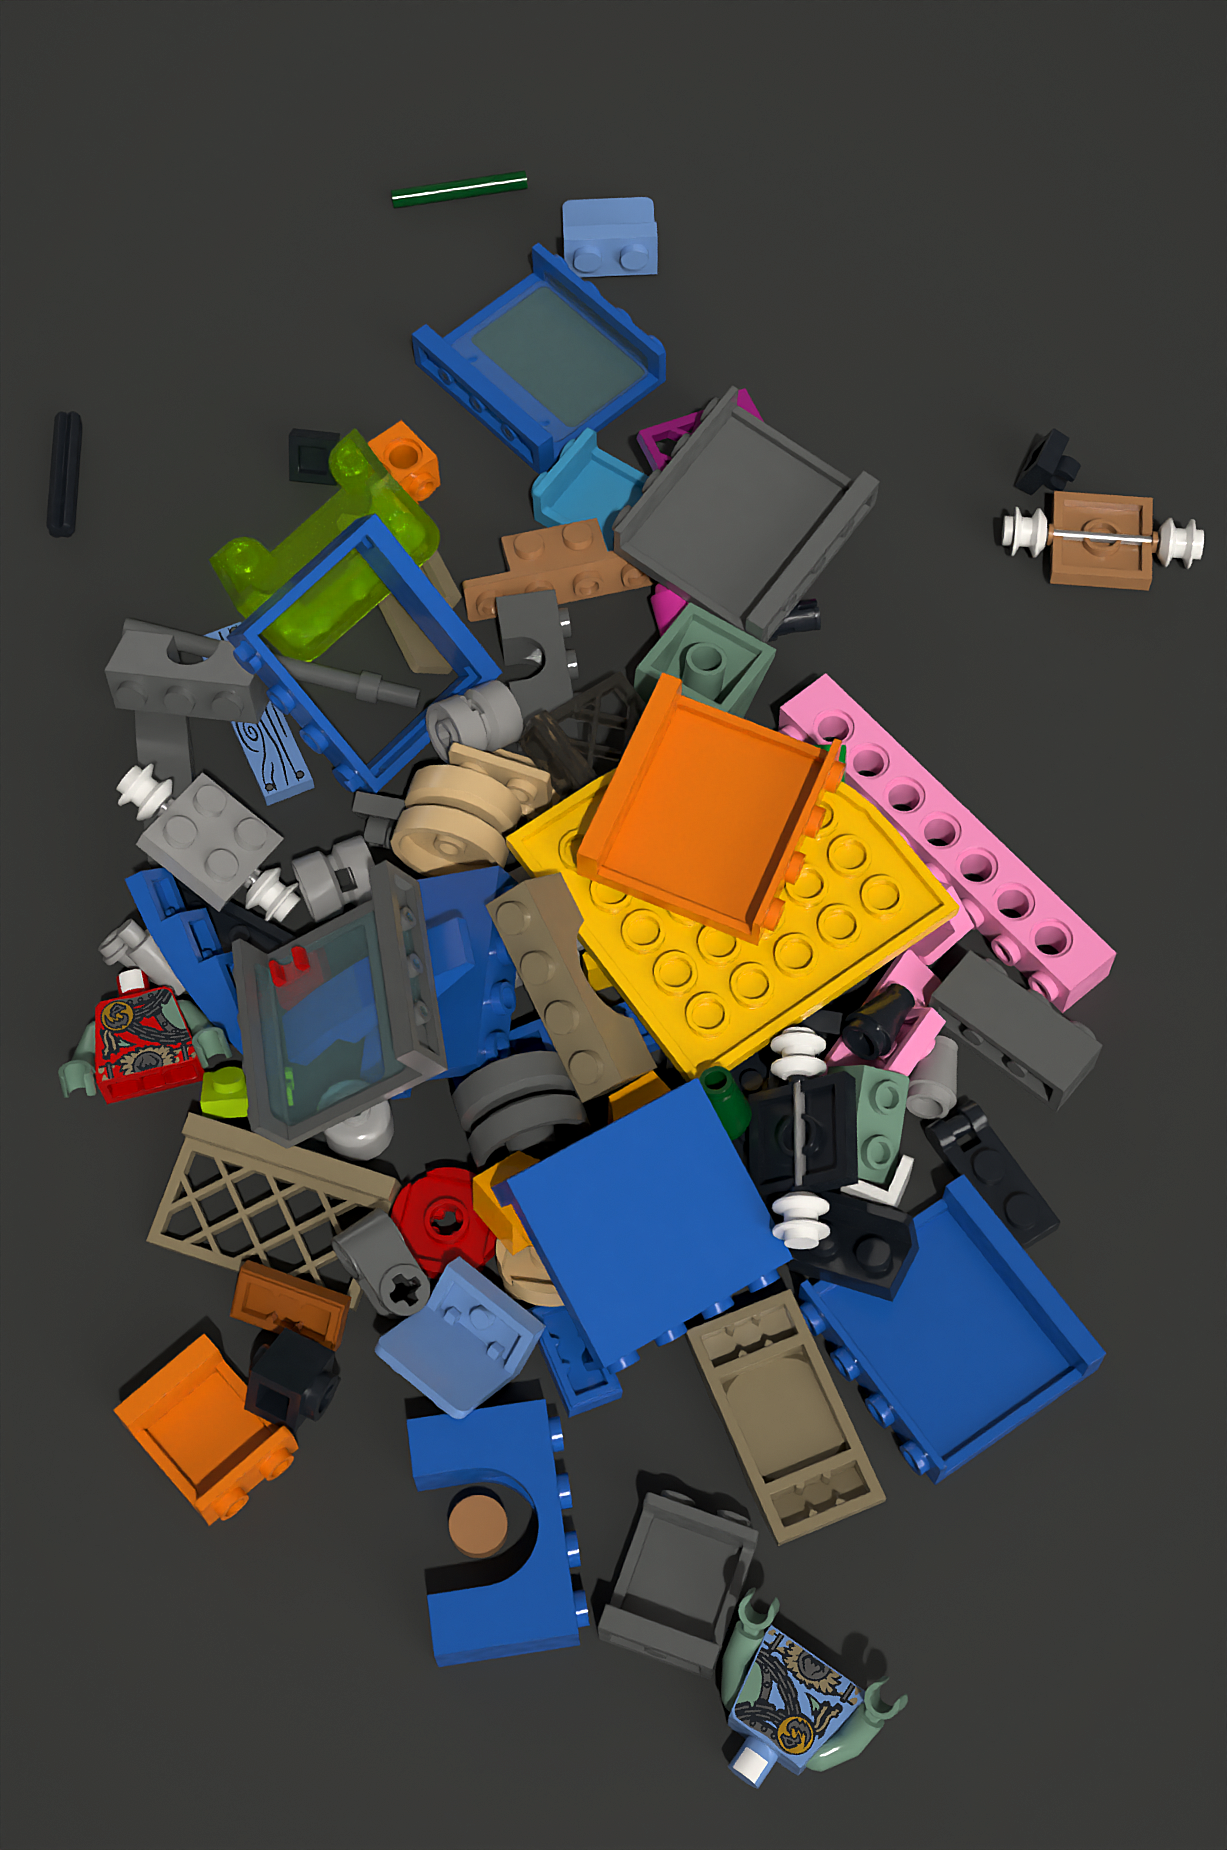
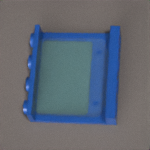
(544, 361)

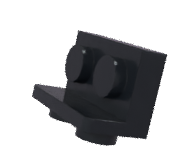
(866, 1247)

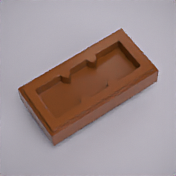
(281, 1301)

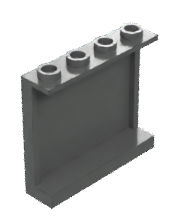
(741, 519)

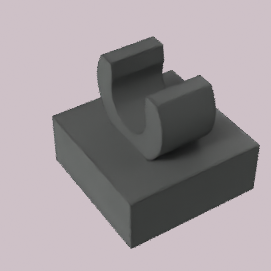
(381, 814)

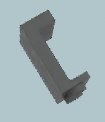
(680, 1583)

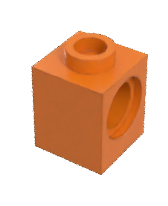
(404, 449)

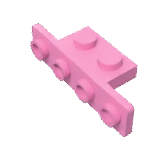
(919, 1028)

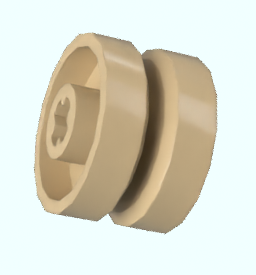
(455, 821)

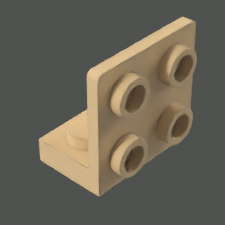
(513, 771)

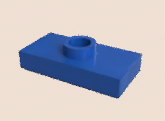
(564, 1357)

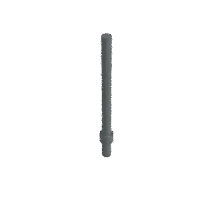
(367, 686)

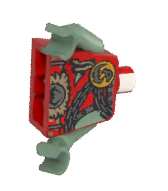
(142, 1043)

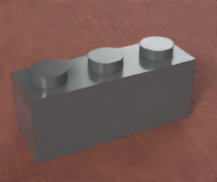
(1015, 1030)

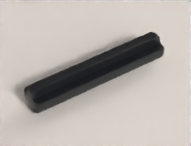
(64, 474)

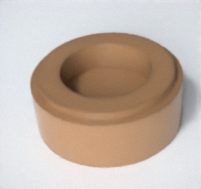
(478, 1526)

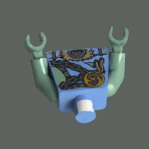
(792, 1702)

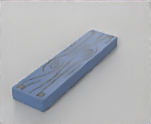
(270, 749)

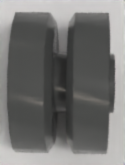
(520, 1107)

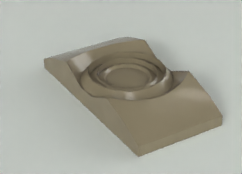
(784, 1417)

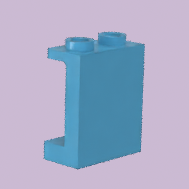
(586, 486)

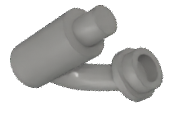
(138, 950)

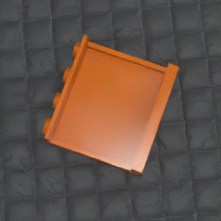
(709, 814)

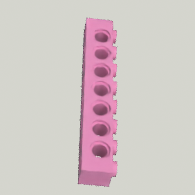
(1008, 883)

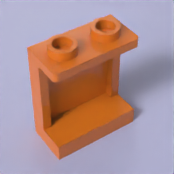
(201, 1434)

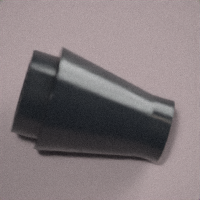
(876, 1024)

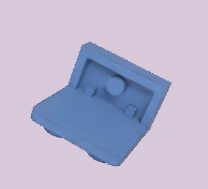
(610, 236)
(462, 1341)

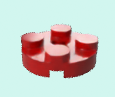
(429, 1199)

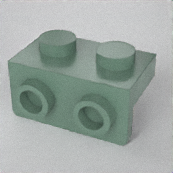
(880, 1119)

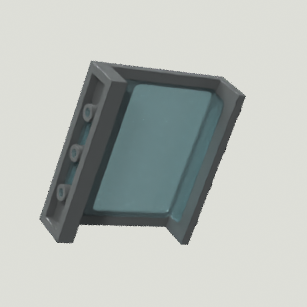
(346, 1026)

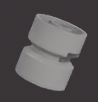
(481, 719)
(319, 882)

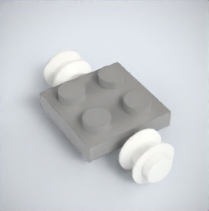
(209, 842)

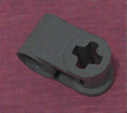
(377, 1259)

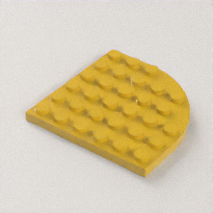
(721, 997)

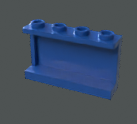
(479, 1004)

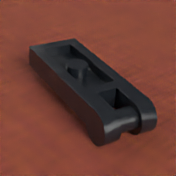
(993, 1174)

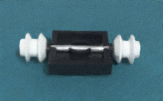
(802, 1137)

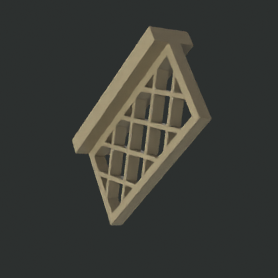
(259, 1155)

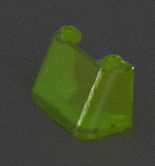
(351, 586)

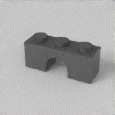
(534, 634)
(150, 678)

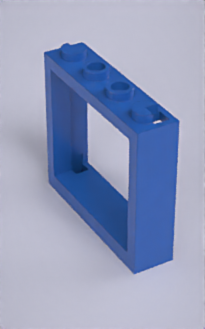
(424, 606)

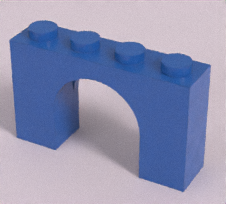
(536, 1604)

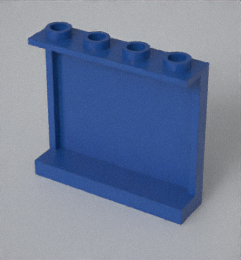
(647, 1225)
(963, 1345)

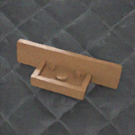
(560, 558)

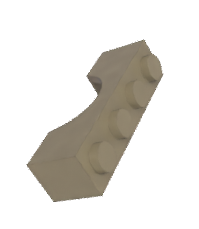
(593, 1041)

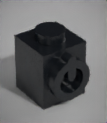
(291, 1381)

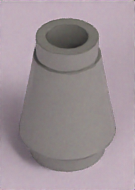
(934, 1081)

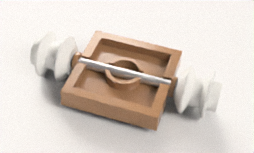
(1102, 540)

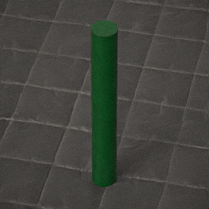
(459, 189)

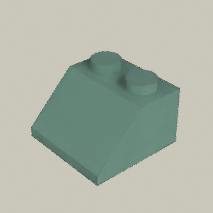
(712, 659)

